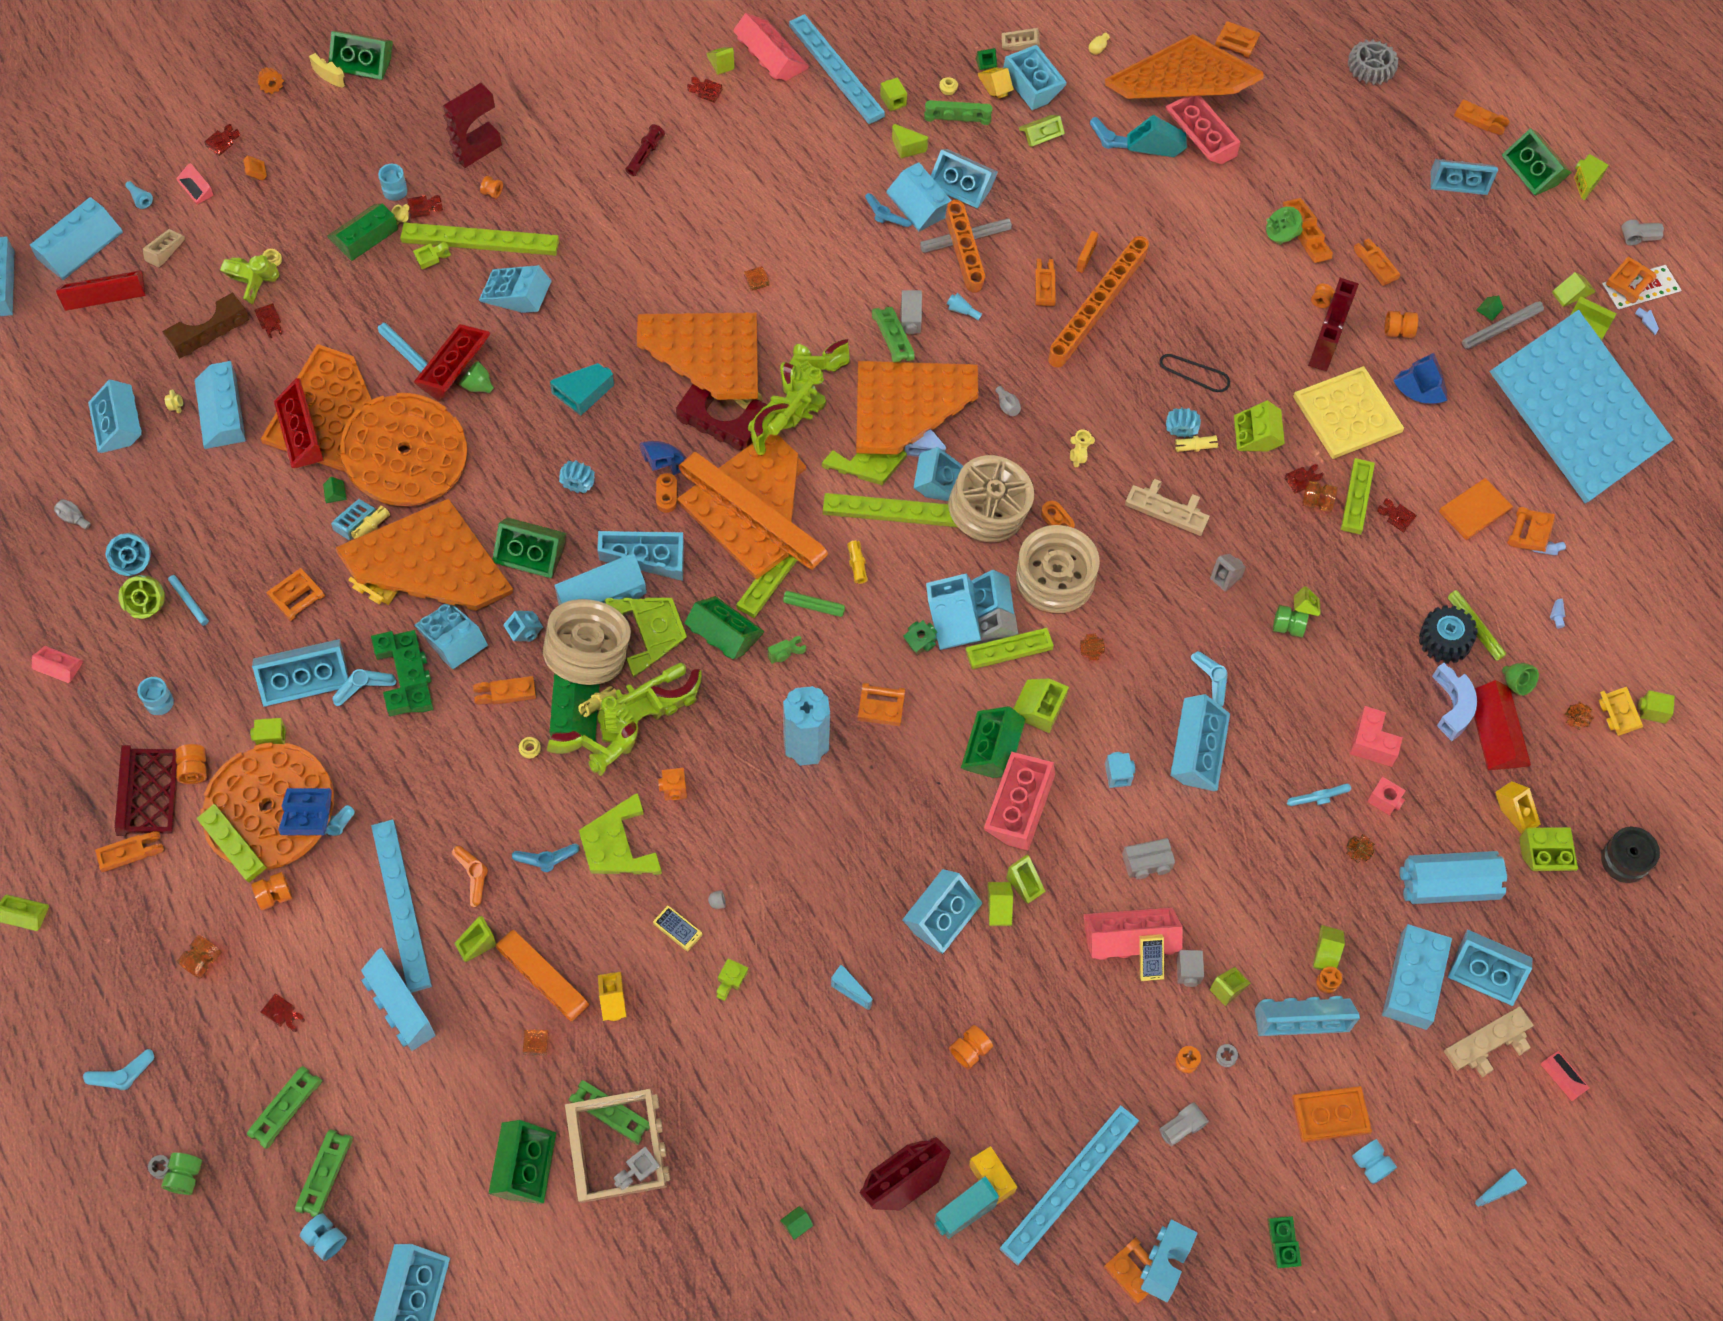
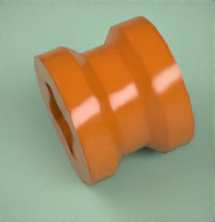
(491, 187)
(1322, 295)
(1332, 976)
(1184, 1063)

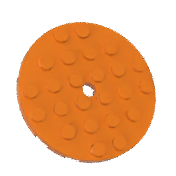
(410, 478)
(259, 777)

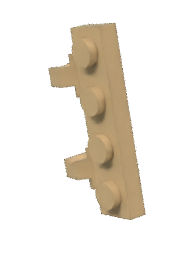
(1179, 515)
(1475, 1047)

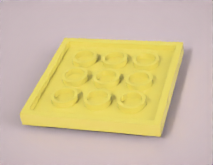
(1348, 412)

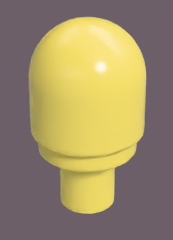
(1098, 44)

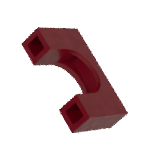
(460, 115)
(1333, 324)
(693, 411)

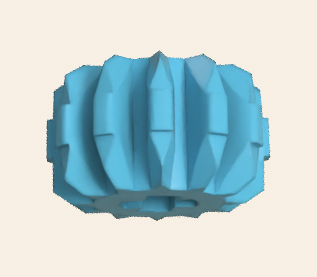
(1183, 422)
(576, 476)

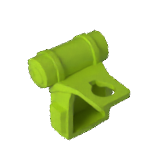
(251, 273)

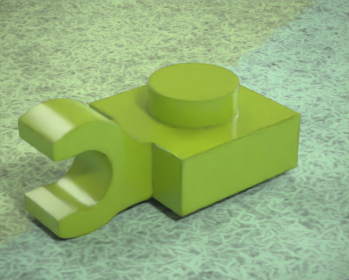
(430, 255)
(730, 977)

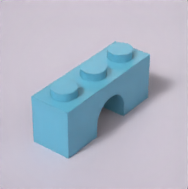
(1161, 1276)

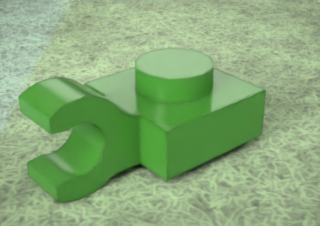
(782, 650)

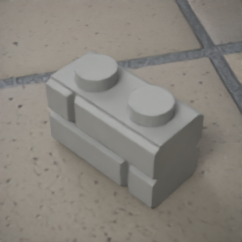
(1148, 858)

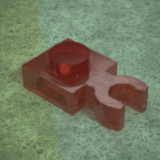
(706, 90)
(220, 142)
(421, 206)
(268, 319)
(1299, 478)
(1398, 516)
(280, 1011)

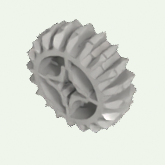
(1373, 62)

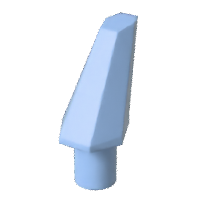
(1648, 320)
(1553, 548)
(1558, 613)

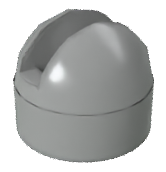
(717, 900)

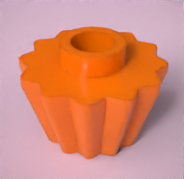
(270, 80)

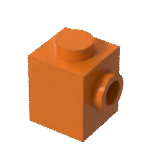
(673, 784)

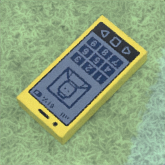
(677, 928)
(1151, 957)

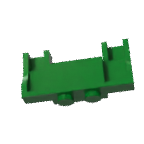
(412, 677)

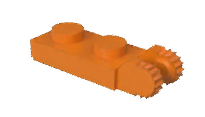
(1481, 117)
(1377, 262)
(1045, 284)
(505, 691)
(128, 851)

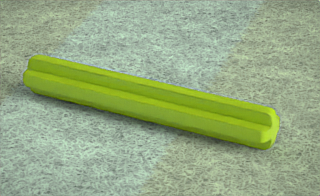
(1483, 633)

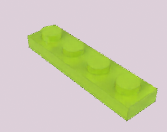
(1357, 496)
(764, 587)
(1009, 648)
(231, 843)

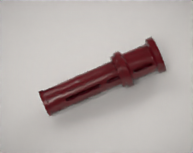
(648, 144)

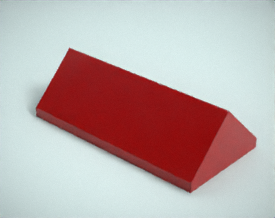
(101, 290)
(451, 360)
(297, 426)
(1499, 728)

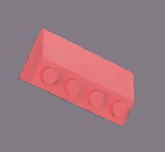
(769, 47)
(1205, 128)
(1020, 800)
(1119, 932)

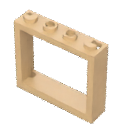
(577, 1149)

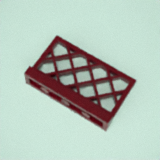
(126, 785)

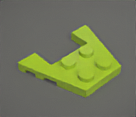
(868, 467)
(658, 627)
(608, 846)

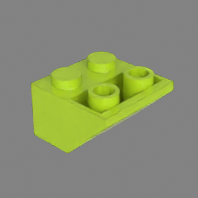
(1259, 428)
(1041, 702)
(1548, 849)

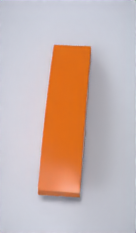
(1311, 237)

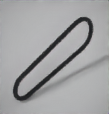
(1197, 364)

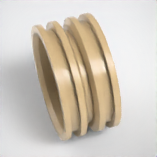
(996, 489)
(1057, 569)
(577, 642)

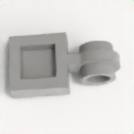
(641, 1165)

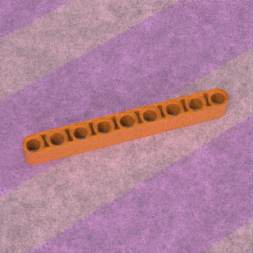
(1098, 301)
(753, 510)

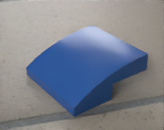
(305, 811)

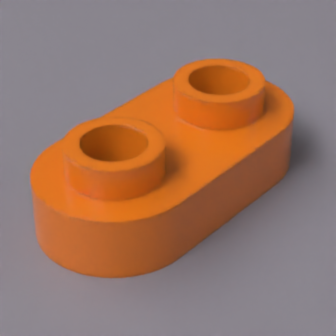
(667, 491)
(1061, 516)

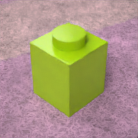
(893, 94)
(1656, 706)
(268, 731)

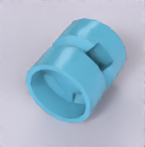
(392, 182)
(155, 696)
(1374, 1161)
(323, 1237)

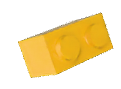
(989, 1165)

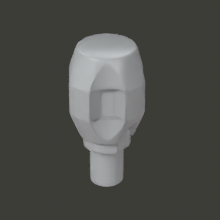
(1008, 402)
(71, 513)

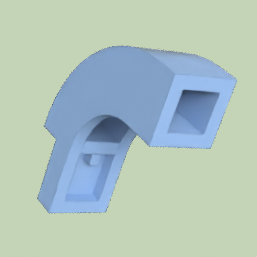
(1463, 699)

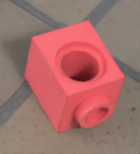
(1383, 788)

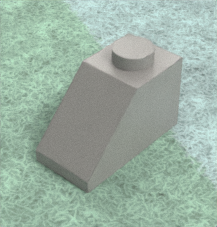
(911, 311)
(1227, 571)
(996, 626)

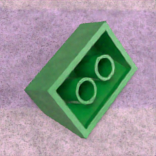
(360, 54)
(1536, 162)
(364, 231)
(528, 547)
(723, 627)
(565, 711)
(992, 740)
(522, 1162)

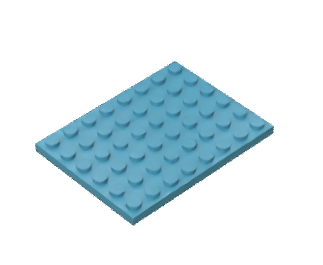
(1581, 406)

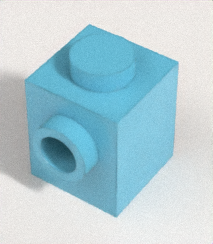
(1119, 769)

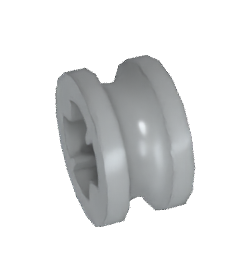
(1227, 1047)
(153, 1162)

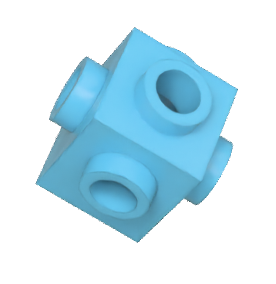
(523, 626)

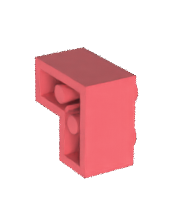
(1371, 741)

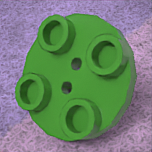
(1292, 221)

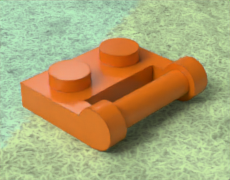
(1238, 39)
(1626, 274)
(1538, 531)
(291, 589)
(881, 711)
(1126, 1271)

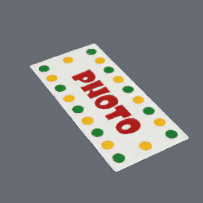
(1661, 286)

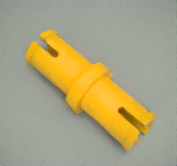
(857, 562)

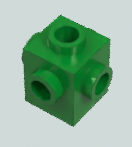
(920, 644)

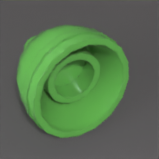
(477, 379)
(1521, 677)

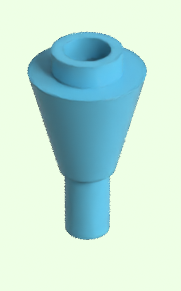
(141, 197)
(960, 305)

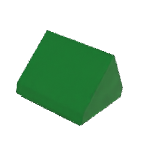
(986, 59)
(1491, 307)
(334, 490)
(797, 1222)

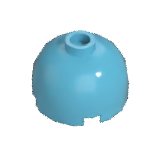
(128, 554)

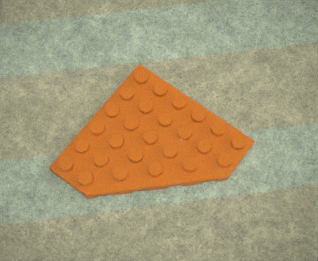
(1185, 69)
(708, 348)
(333, 394)
(906, 400)
(769, 478)
(428, 557)

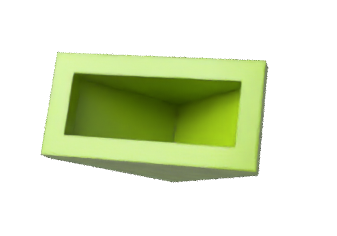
(722, 59)
(908, 141)
(1572, 289)
(1025, 879)
(1000, 903)
(475, 940)
(1329, 948)
(1229, 985)

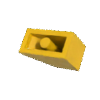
(996, 81)
(1518, 806)
(611, 996)

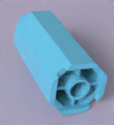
(806, 725)
(1453, 877)

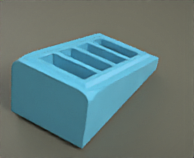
(339, 523)
(847, 985)
(1507, 1184)

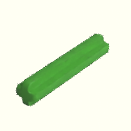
(814, 603)

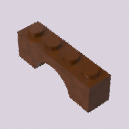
(187, 338)

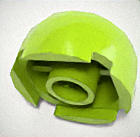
(141, 596)

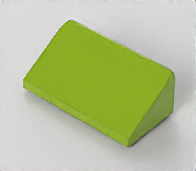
(1307, 602)
(22, 912)

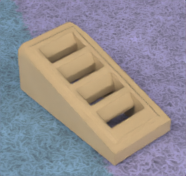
(1030, 35)
(158, 258)

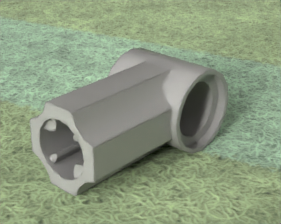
(1636, 233)
(1188, 1121)

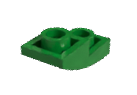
(1284, 1242)

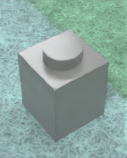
(1190, 967)

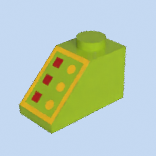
(1589, 174)

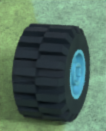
(1448, 634)

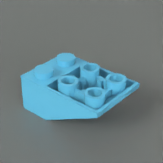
(516, 288)
(954, 611)
(451, 635)

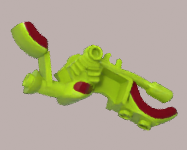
(800, 392)
(620, 717)

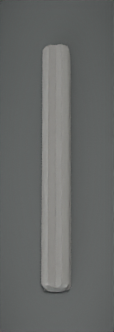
(978, 232)
(1503, 325)

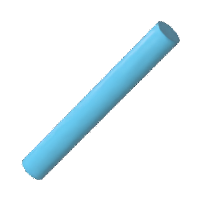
(188, 600)

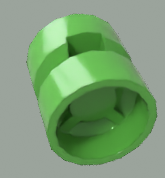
(1290, 621)
(182, 1170)

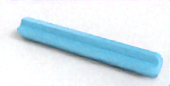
(405, 349)

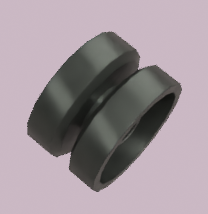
(1630, 854)

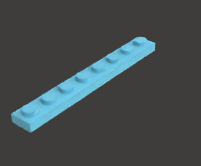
(837, 69)
(401, 906)
(1068, 1185)

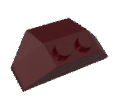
(905, 1175)

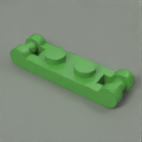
(958, 111)
(893, 334)
(284, 1107)
(615, 1117)
(323, 1173)

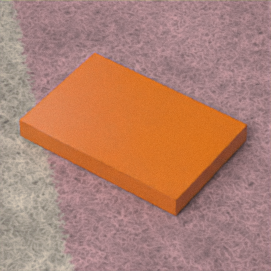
(1475, 509)
(1331, 1114)

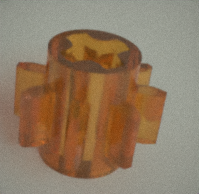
(1092, 647)
(1579, 715)
(1360, 848)

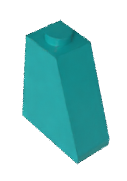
(1157, 138)
(583, 387)
(966, 1208)

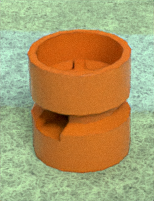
(1401, 324)
(190, 764)
(271, 891)
(969, 1048)

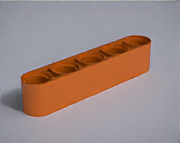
(963, 254)
(542, 975)

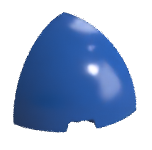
(1423, 381)
(661, 455)

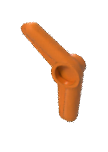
(476, 872)

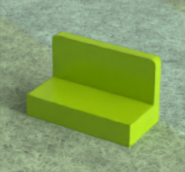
(1043, 129)
(1596, 315)

